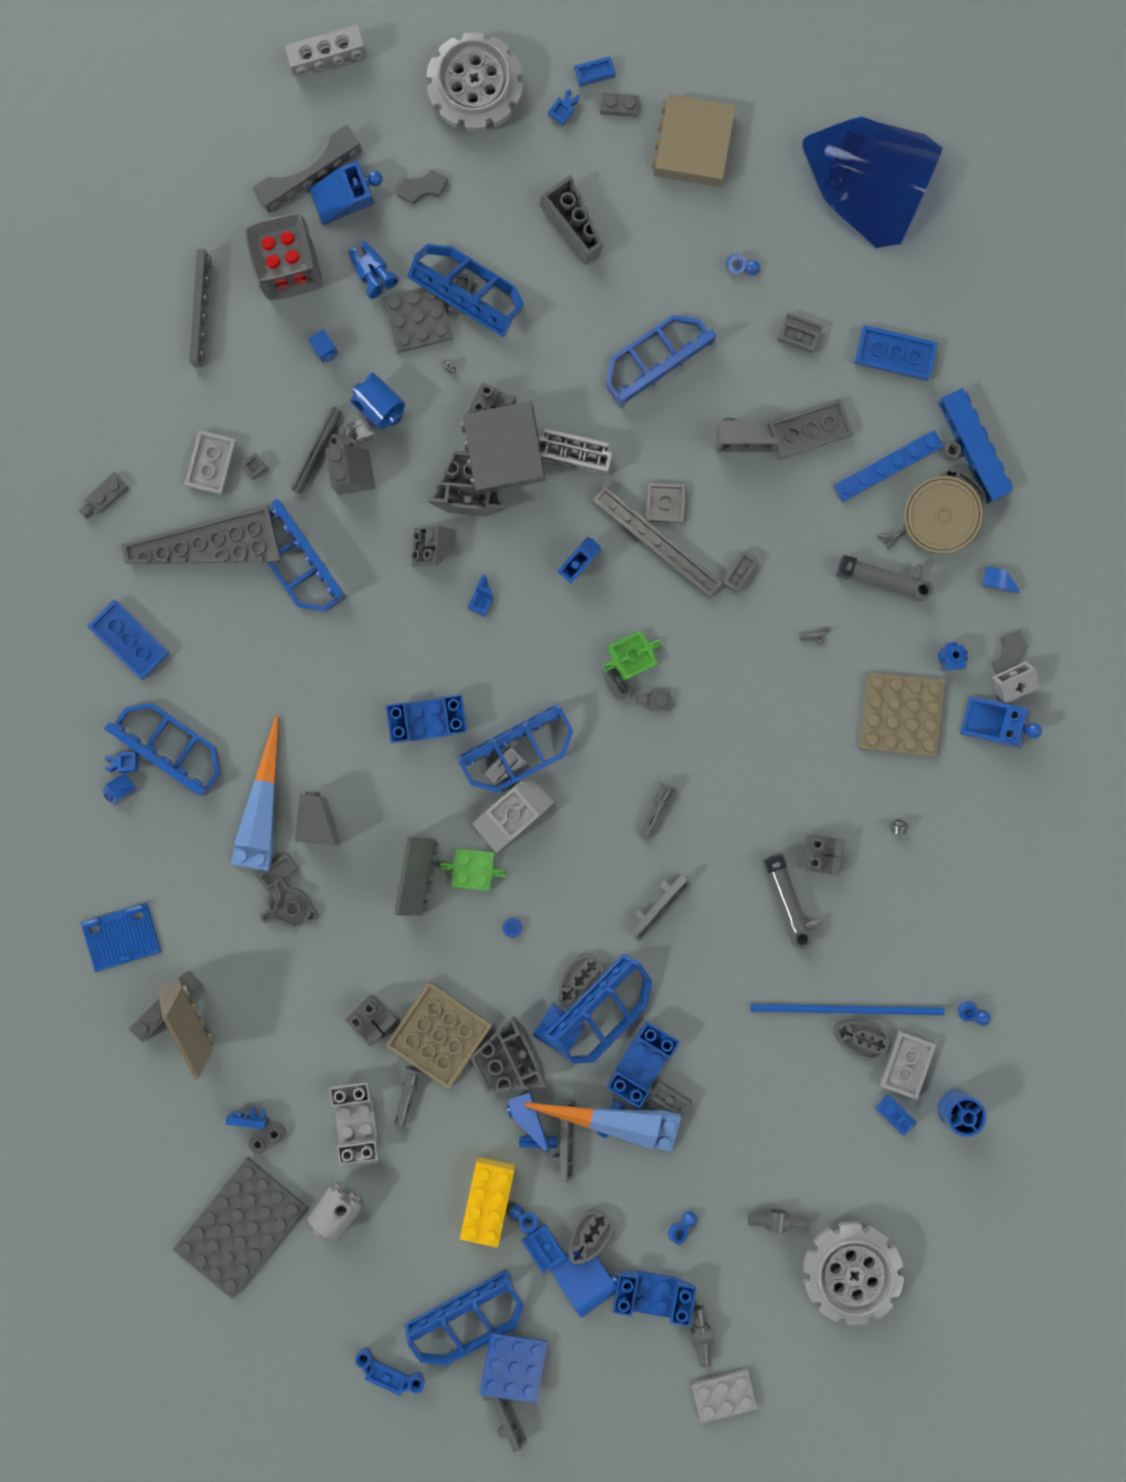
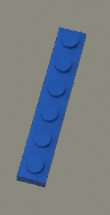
(888, 466)

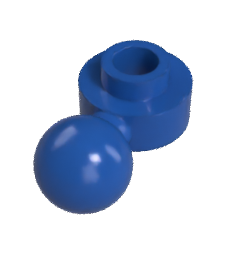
(751, 267)
(968, 1011)
(515, 1212)
(678, 1231)

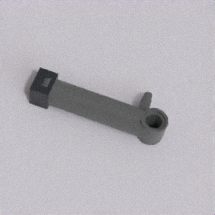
(885, 579)
(788, 901)

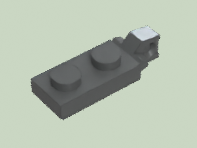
(104, 495)

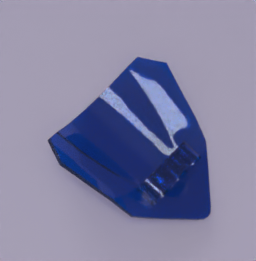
(872, 175)

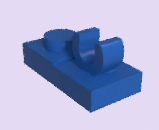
(895, 1114)
(238, 1118)

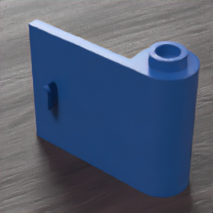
(586, 1283)

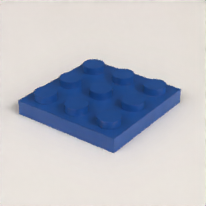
(513, 1367)

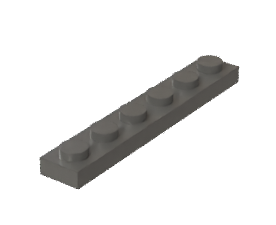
(201, 299)

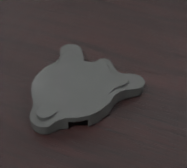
(289, 907)

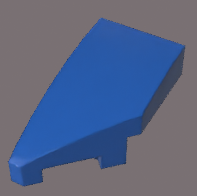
(999, 579)
(482, 598)

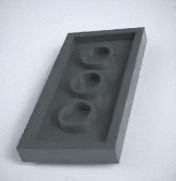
(810, 428)

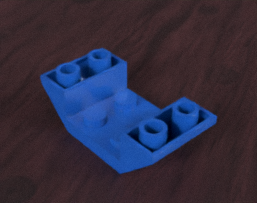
(426, 719)
(642, 1064)
(654, 1295)

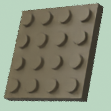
(901, 714)
(438, 1035)

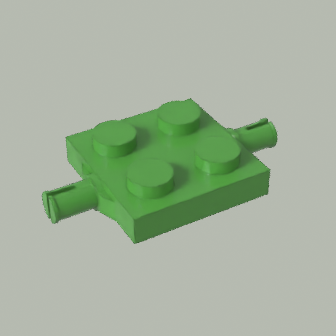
(632, 655)
(472, 870)

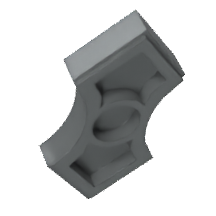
(414, 189)
(1011, 648)

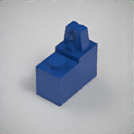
(579, 559)

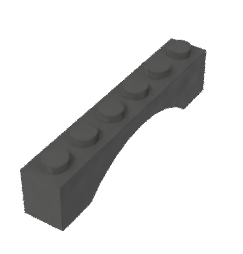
(276, 191)

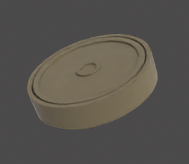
(942, 514)

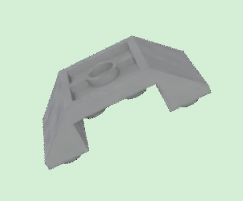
(512, 813)
(355, 1123)

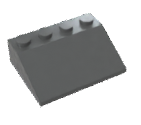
(415, 876)

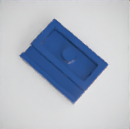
(544, 1248)

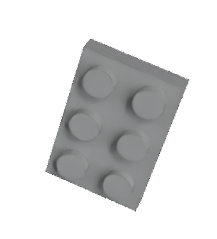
(210, 462)
(907, 1065)
(724, 1395)

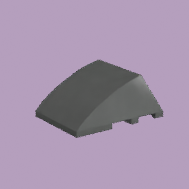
(456, 494)
(509, 1060)

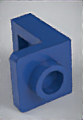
(118, 788)

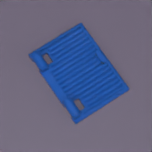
(121, 937)

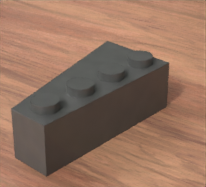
(571, 218)

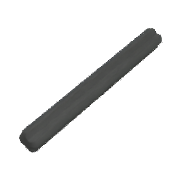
(316, 449)

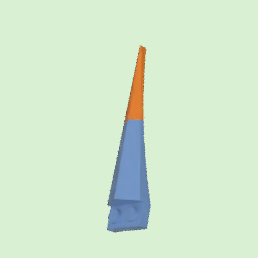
(256, 832)
(641, 1127)

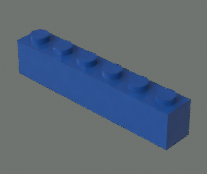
(975, 445)

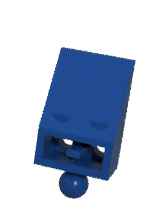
(342, 193)
(994, 720)

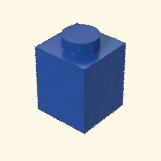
(323, 346)

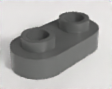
(616, 682)
(266, 1138)

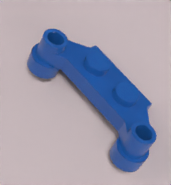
(387, 1376)

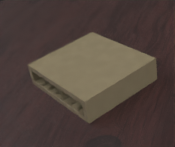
(693, 140)

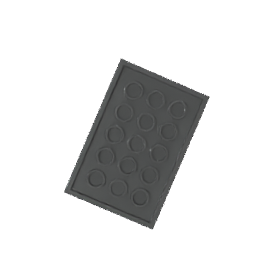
(239, 1227)

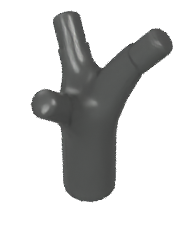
(891, 536)
(814, 635)

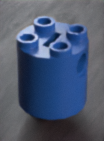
(378, 402)
(962, 1113)

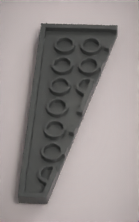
(229, 539)

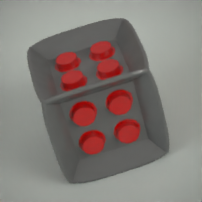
(283, 257)

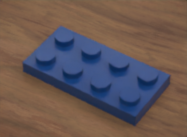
(895, 353)
(128, 639)

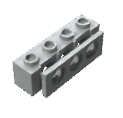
(325, 52)
(575, 457)

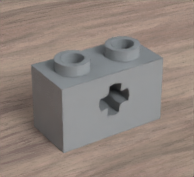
(1016, 682)

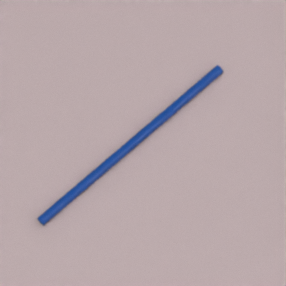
(847, 1009)

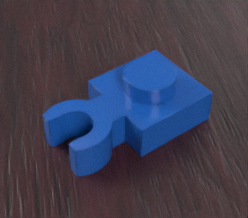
(563, 109)
(125, 762)

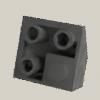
(432, 545)

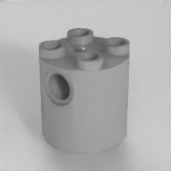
(334, 1212)

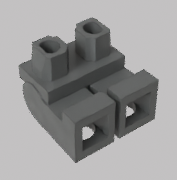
(490, 398)
(814, 854)
(371, 1019)

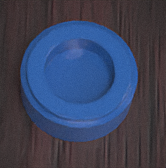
(512, 927)

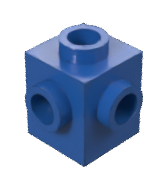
(953, 657)

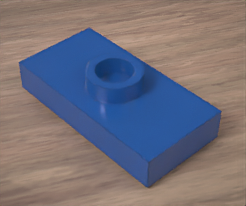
(594, 71)

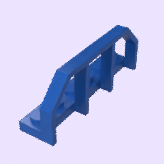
(459, 297)
(658, 371)
(311, 557)
(502, 740)
(164, 762)
(591, 1000)
(458, 1306)

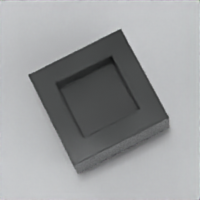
(254, 466)

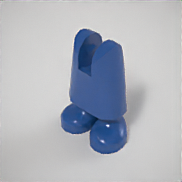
(370, 267)

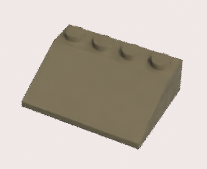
(186, 1026)

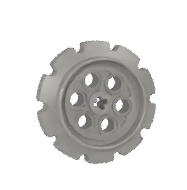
(474, 82)
(875, 1296)

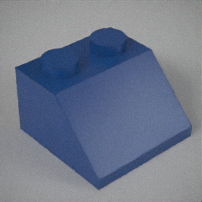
(552, 1015)

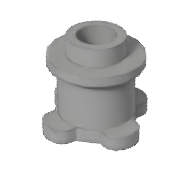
(363, 430)

